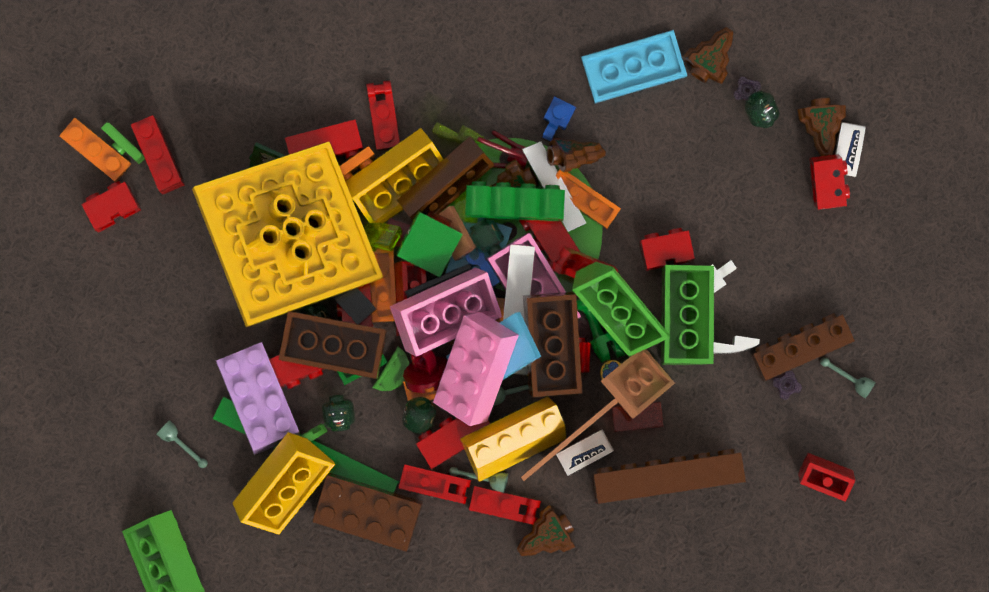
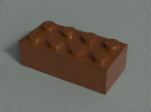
(554, 328)
(332, 344)
(367, 511)

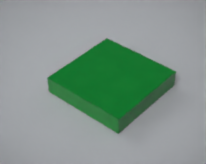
(429, 244)

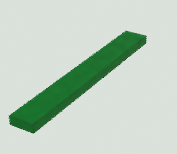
(343, 465)

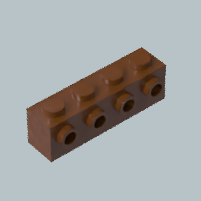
(442, 183)
(803, 347)

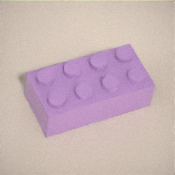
(257, 397)

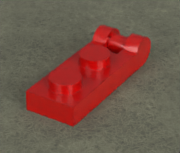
(383, 116)
(577, 262)
(433, 484)
(503, 505)

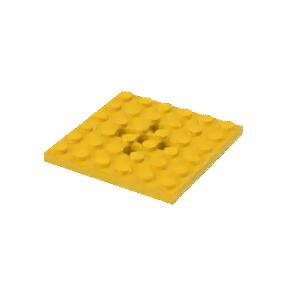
(268, 276)

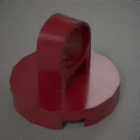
(424, 372)

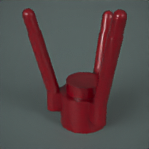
(514, 153)

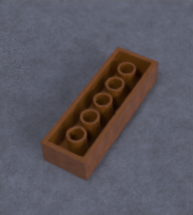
(669, 477)

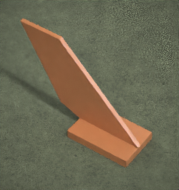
(633, 385)

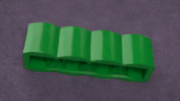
(514, 203)

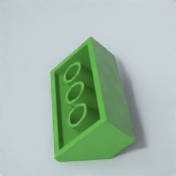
(618, 308)
(688, 314)
(162, 555)

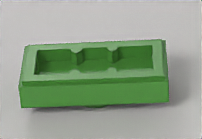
(122, 144)

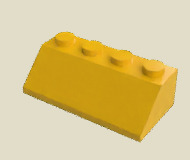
(391, 175)
(514, 438)
(282, 484)

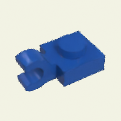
(557, 115)
(483, 264)

